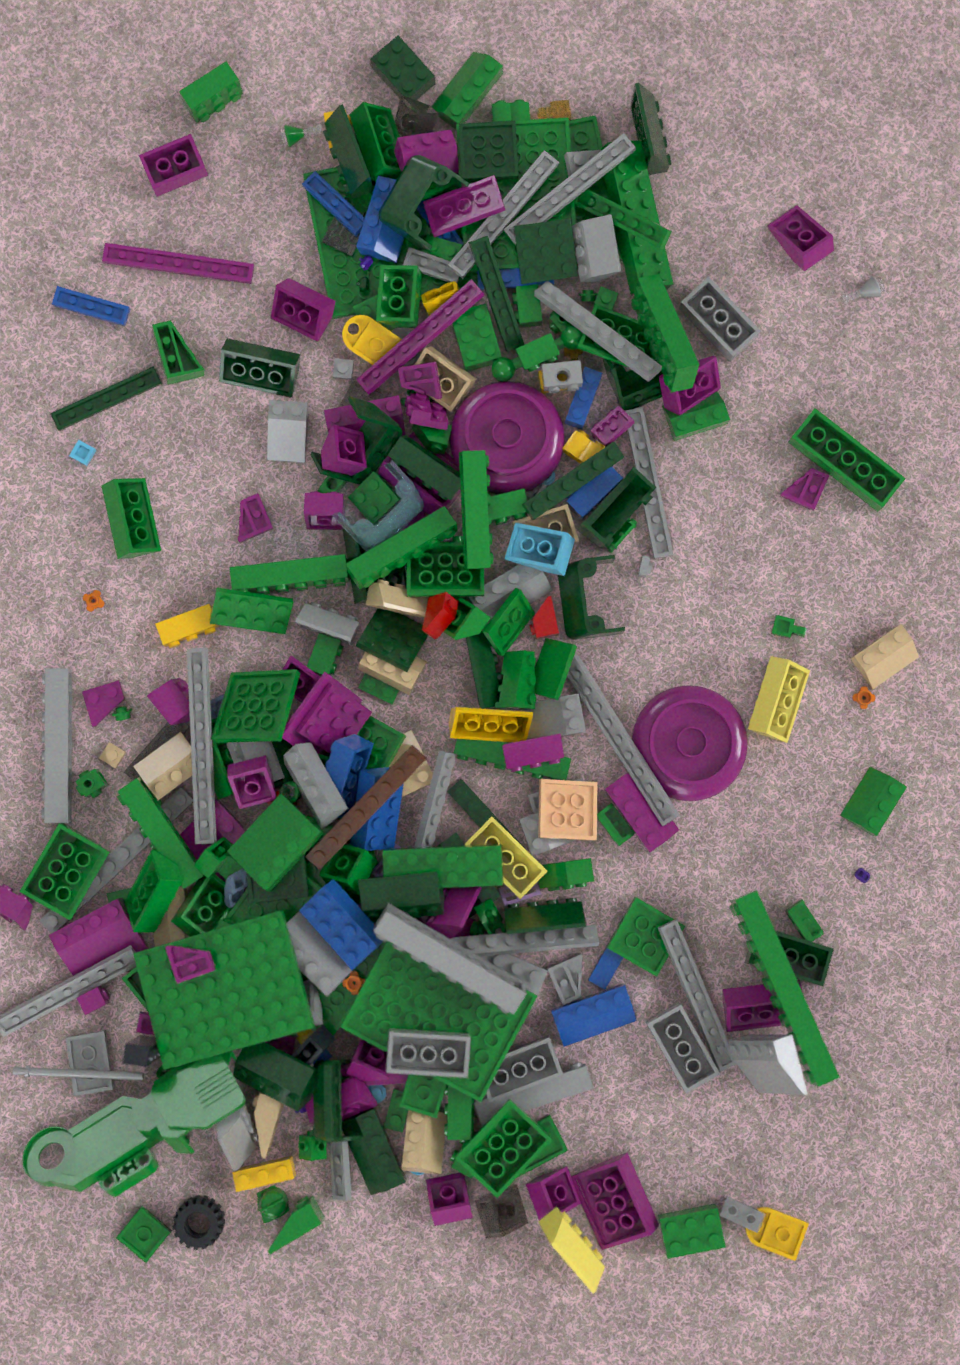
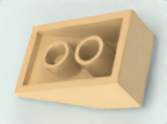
(422, 776)
(267, 1117)

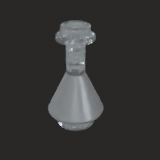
(871, 288)

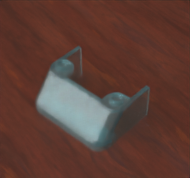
(411, 505)

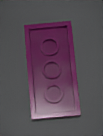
(464, 206)

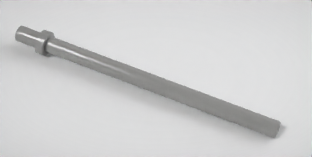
(27, 1071)

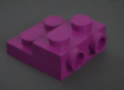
(425, 414)

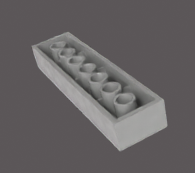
(450, 958)

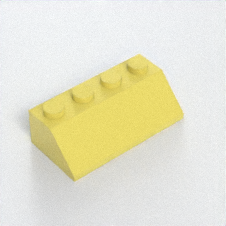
(779, 699)
(520, 868)
(573, 1247)

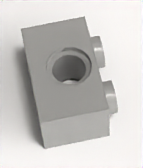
(571, 369)
(742, 1214)

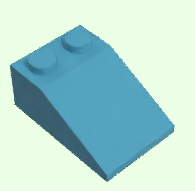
(540, 548)

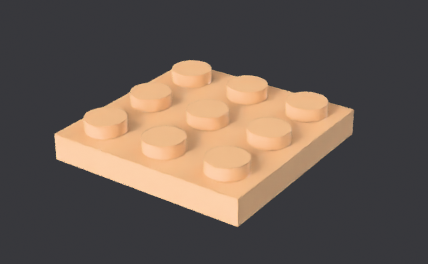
(567, 810)

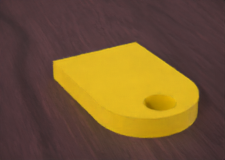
(371, 340)
(779, 1233)

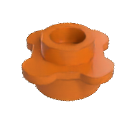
(99, 603)
(864, 692)
(348, 983)

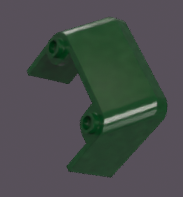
(408, 192)
(630, 387)
(379, 438)
(617, 508)
(573, 600)
(328, 1102)

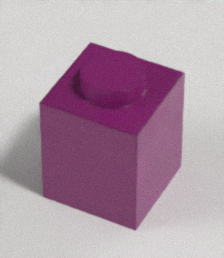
(93, 999)

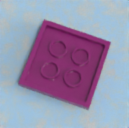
(333, 718)

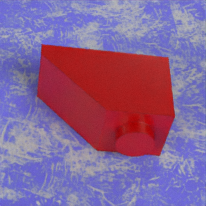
(439, 614)
(545, 621)

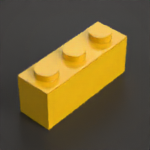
(186, 626)
(264, 1173)

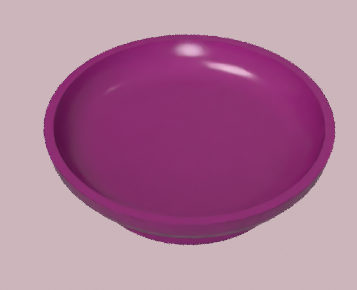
(515, 429)
(691, 741)

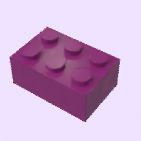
(173, 165)

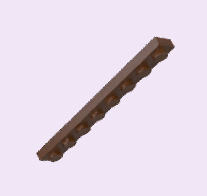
(366, 807)

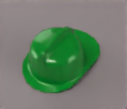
(272, 1203)

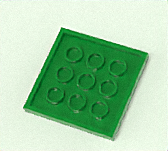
(255, 706)

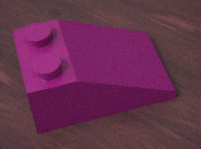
(802, 237)
(705, 384)

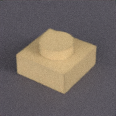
(112, 755)

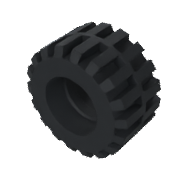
(208, 1208)

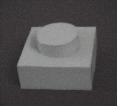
(343, 369)
(645, 567)

